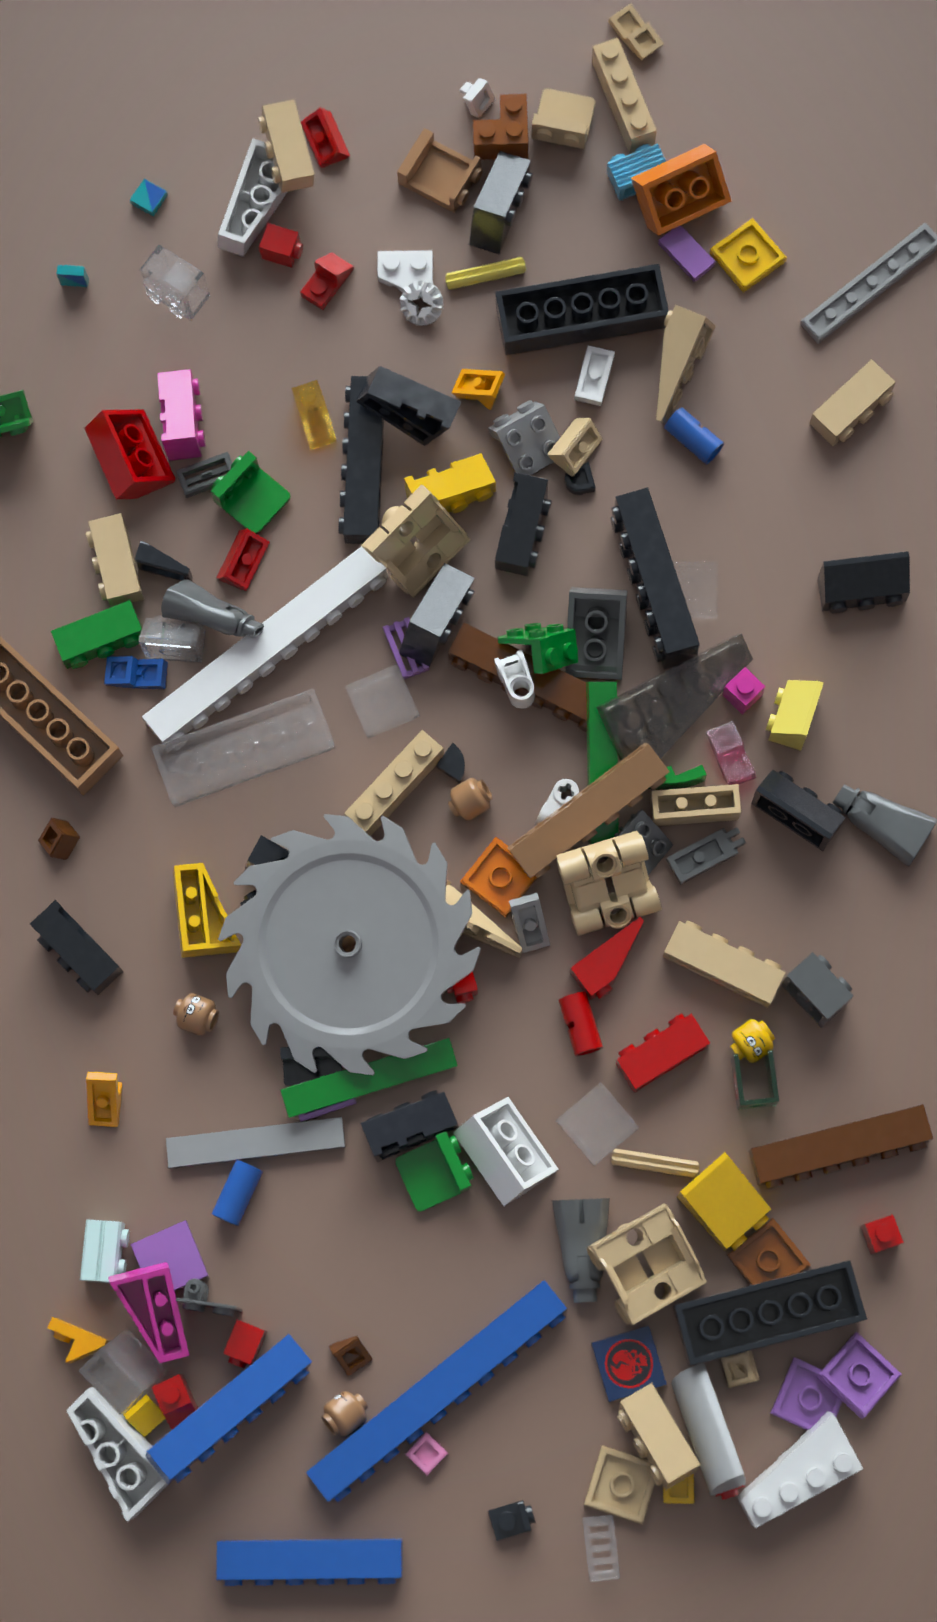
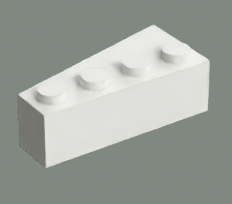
(251, 202)
(117, 1452)
(804, 1470)

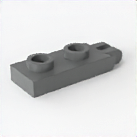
(704, 854)

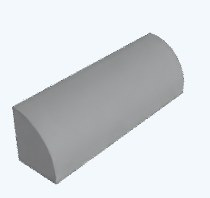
(708, 1430)

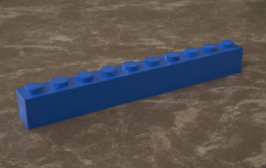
(436, 1391)

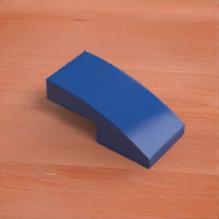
(136, 673)

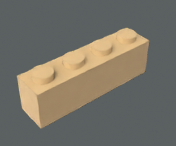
(623, 94)
(395, 782)
(724, 964)

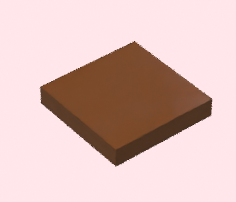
(768, 1255)

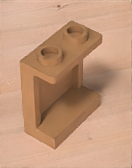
(439, 172)

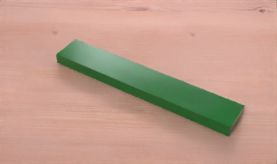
(600, 749)
(348, 1085)

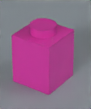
(743, 690)

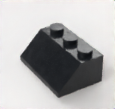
(864, 582)
(798, 809)

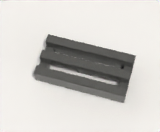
(207, 485)

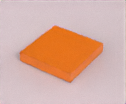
(497, 877)

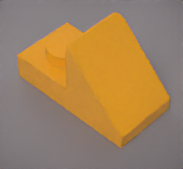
(479, 385)
(103, 1099)
(84, 1342)

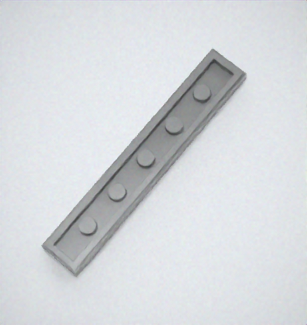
(870, 283)
(255, 1142)

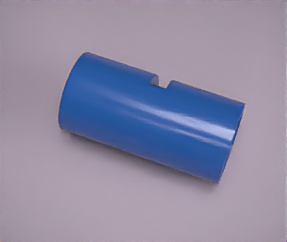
(693, 437)
(237, 1192)

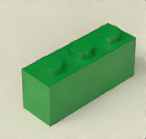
(98, 635)

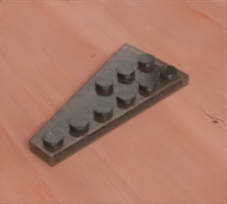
(672, 701)

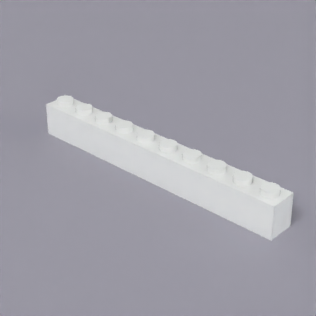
(256, 657)

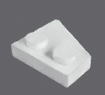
(405, 267)

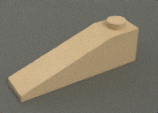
(684, 341)
(482, 928)

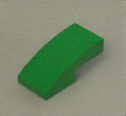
(686, 779)

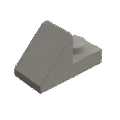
(529, 922)

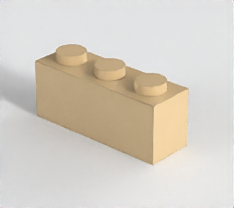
(286, 146)
(853, 403)
(114, 560)
(695, 805)

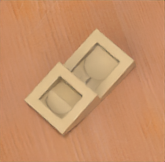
(634, 32)

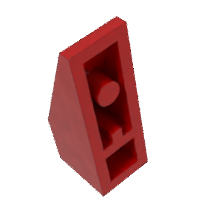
(601, 967)

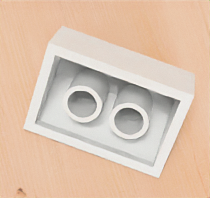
(505, 1150)

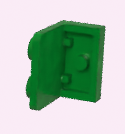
(14, 413)
(249, 494)
(551, 646)
(434, 1172)

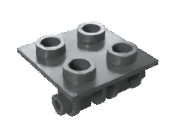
(655, 840)
(196, 1299)

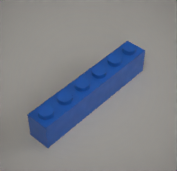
(228, 1409)
(309, 1559)

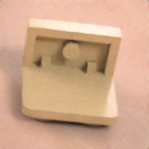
(563, 118)

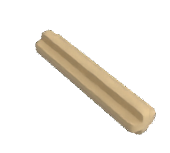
(655, 1163)

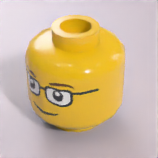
(752, 1040)

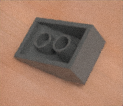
(600, 631)

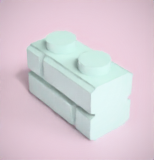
(103, 1250)

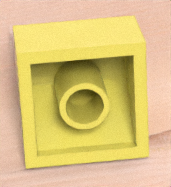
(794, 713)

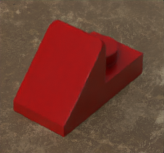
(326, 280)

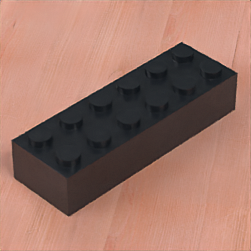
(581, 309)
(655, 578)
(769, 1313)

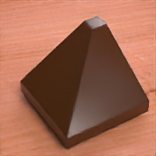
(350, 1354)

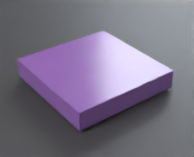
(176, 1248)
(859, 1375)
(804, 1397)

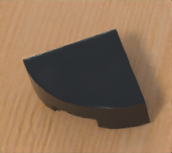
(452, 763)

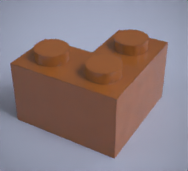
(503, 134)

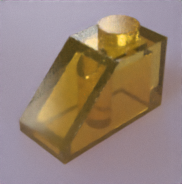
(313, 414)

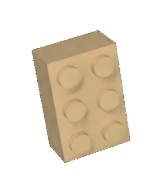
(657, 1437)

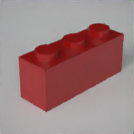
(662, 1051)

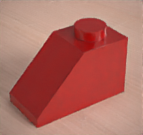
(175, 1399)

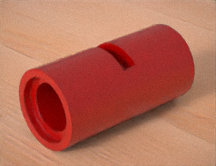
(581, 1023)

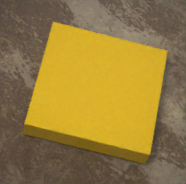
(748, 255)

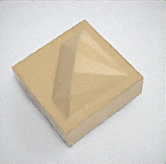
(740, 1369)

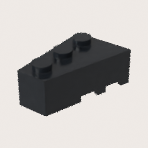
(408, 405)
(75, 949)

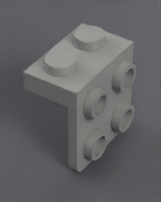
(526, 437)

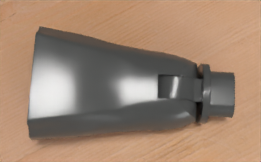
(194, 604)
(890, 824)
(578, 1226)

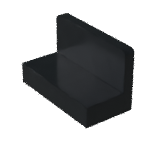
(296, 1073)

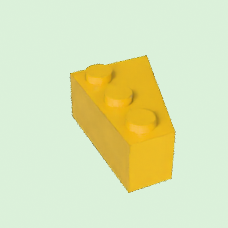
(459, 485)
(199, 913)

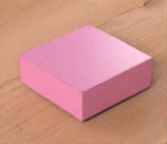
(426, 1453)

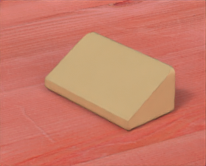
(575, 445)

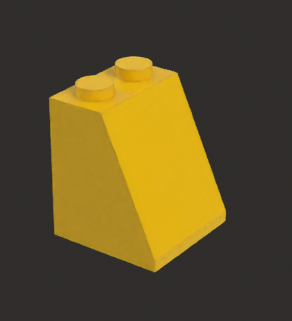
(725, 1203)

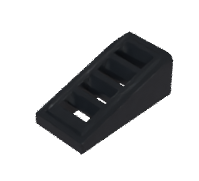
(157, 562)

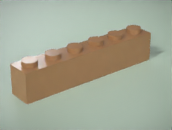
(588, 810)

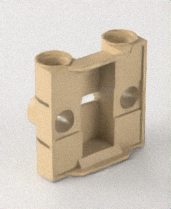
(437, 540)
(587, 887)
(666, 1254)

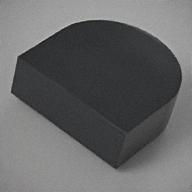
(581, 482)

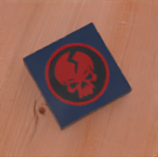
(628, 1363)

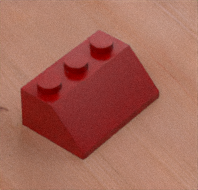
(129, 453)

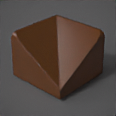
(59, 838)

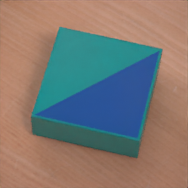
(148, 197)
(72, 275)

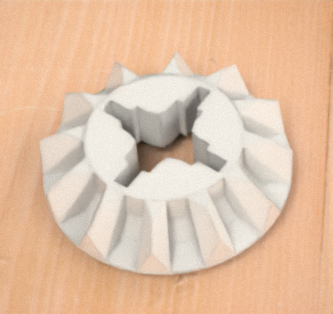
(430, 295)

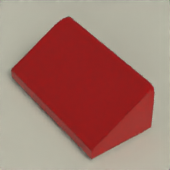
(324, 137)
(243, 559)

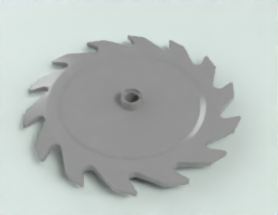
(400, 953)

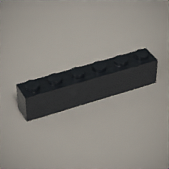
(362, 470)

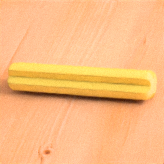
(485, 273)

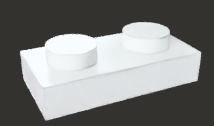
(594, 375)

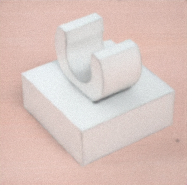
(477, 97)

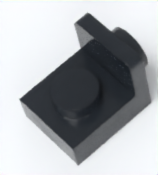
(511, 1519)

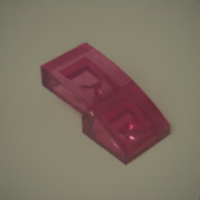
(731, 754)

